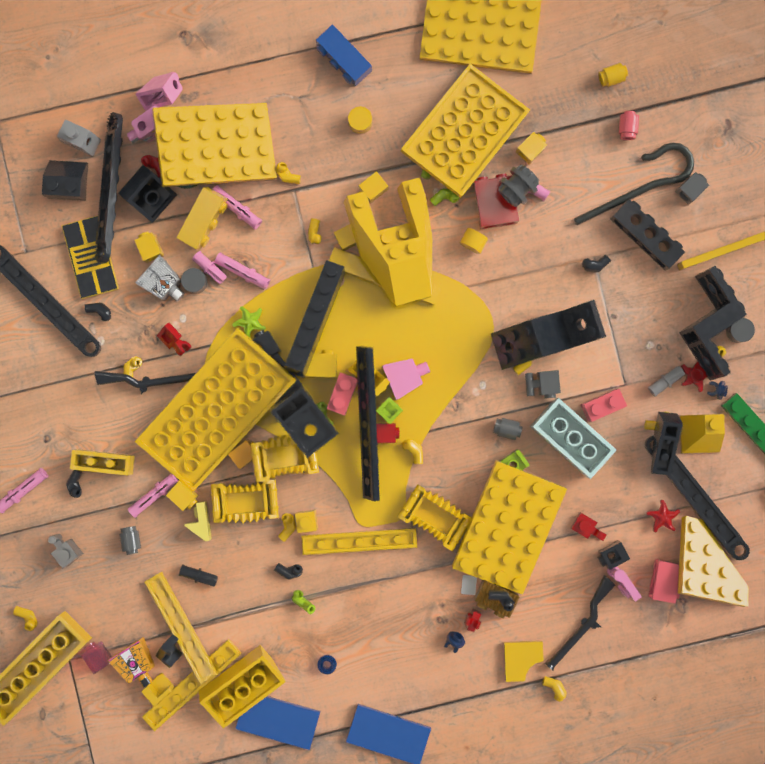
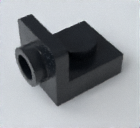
(168, 652)

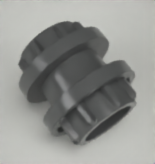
(520, 183)

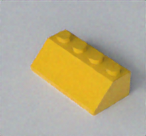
(241, 686)

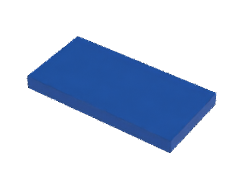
(281, 722)
(388, 734)

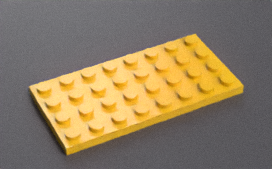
(215, 409)

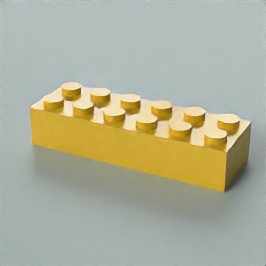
(39, 664)

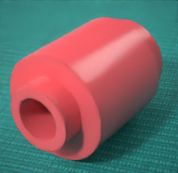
(628, 125)

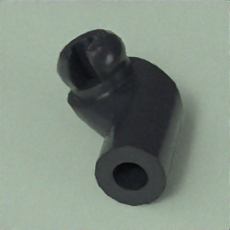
(595, 266)
(99, 308)
(73, 485)
(290, 572)

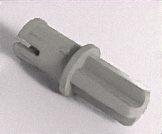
(666, 381)

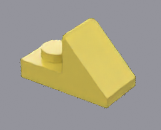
(202, 526)

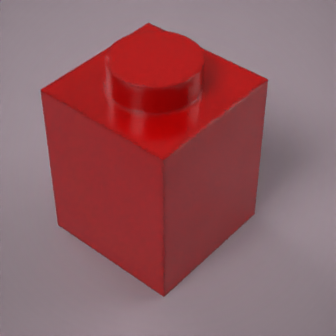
(387, 433)

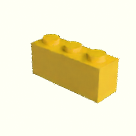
(202, 218)
(102, 462)

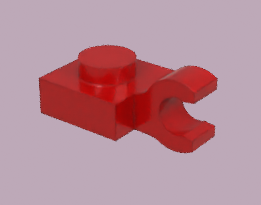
(171, 338)
(586, 527)
(472, 620)

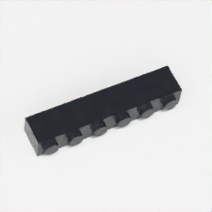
(315, 319)

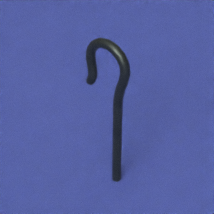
(649, 186)

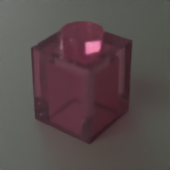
(96, 656)

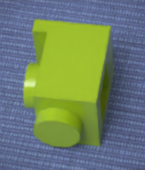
(389, 410)
(518, 458)

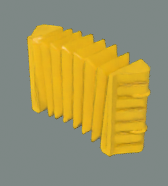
(280, 457)
(244, 502)
(436, 516)

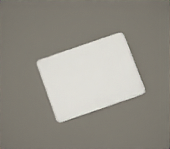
(468, 585)

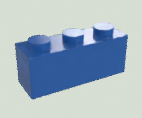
(343, 55)

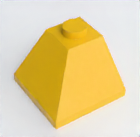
(702, 433)

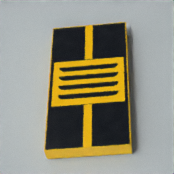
(91, 276)

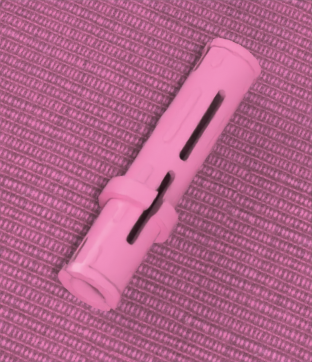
(242, 212)
(249, 275)
(14, 496)
(136, 508)

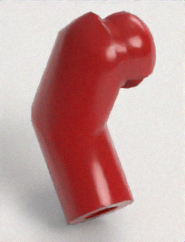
(151, 162)

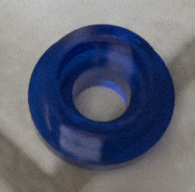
(327, 670)

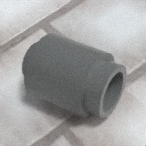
(507, 428)
(130, 540)

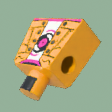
(134, 662)

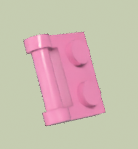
(626, 586)

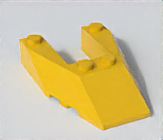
(400, 254)

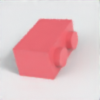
(342, 394)
(603, 405)
(664, 581)

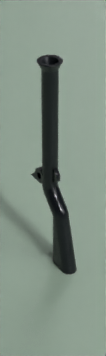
(107, 378)
(603, 589)

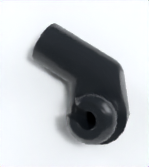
(503, 597)

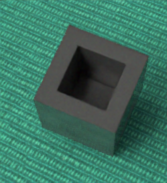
(692, 187)

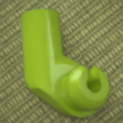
(302, 602)

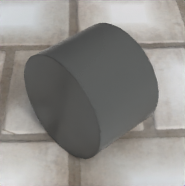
(194, 280)
(741, 331)

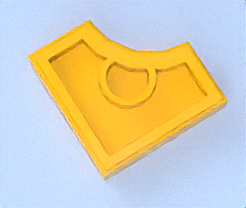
(520, 657)

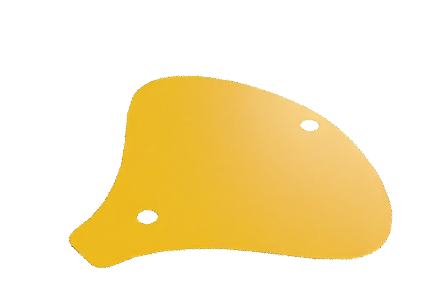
(446, 336)

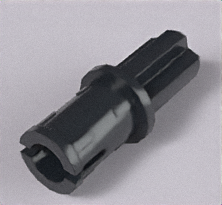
(198, 575)

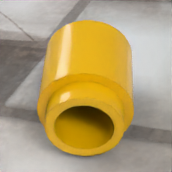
(613, 75)

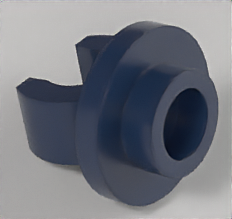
(721, 390)
(455, 639)

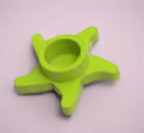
(249, 321)

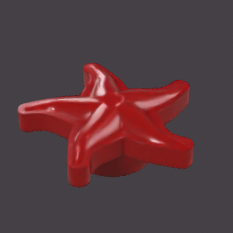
(694, 376)
(663, 517)

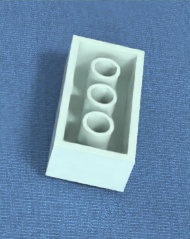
(573, 438)

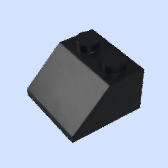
(65, 180)
(146, 193)

